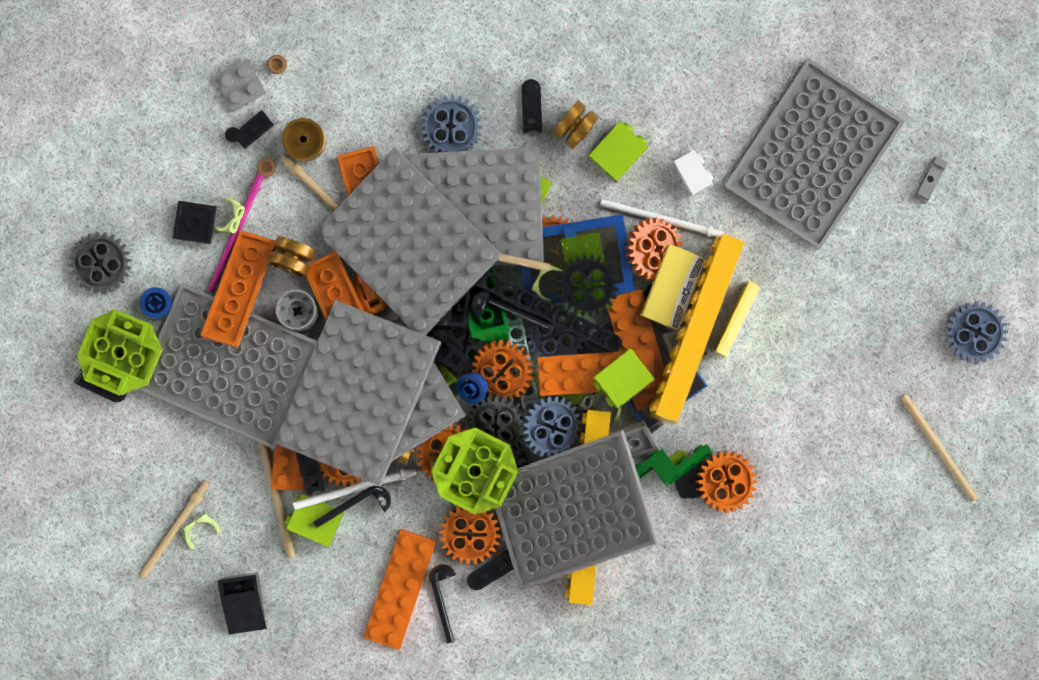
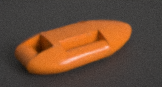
(368, 296)

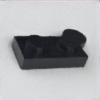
(250, 130)

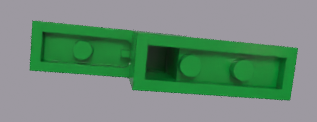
(666, 469)

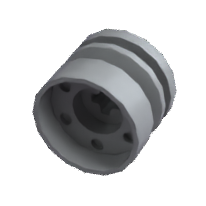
(295, 300)

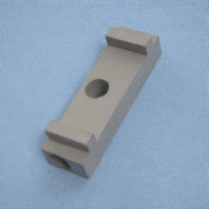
(927, 188)

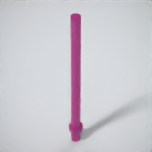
(255, 187)

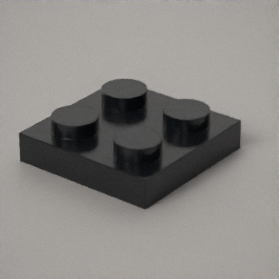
(194, 222)

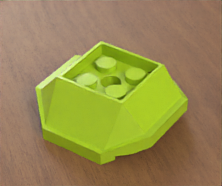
(100, 348)
(470, 491)

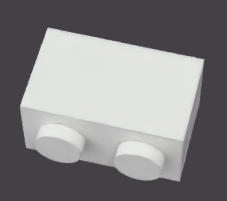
(693, 172)

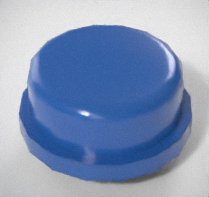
(155, 302)
(472, 388)

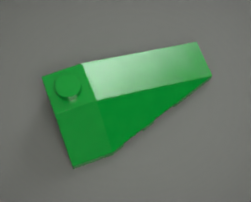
(493, 321)

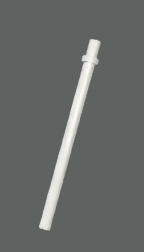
(709, 231)
(401, 475)

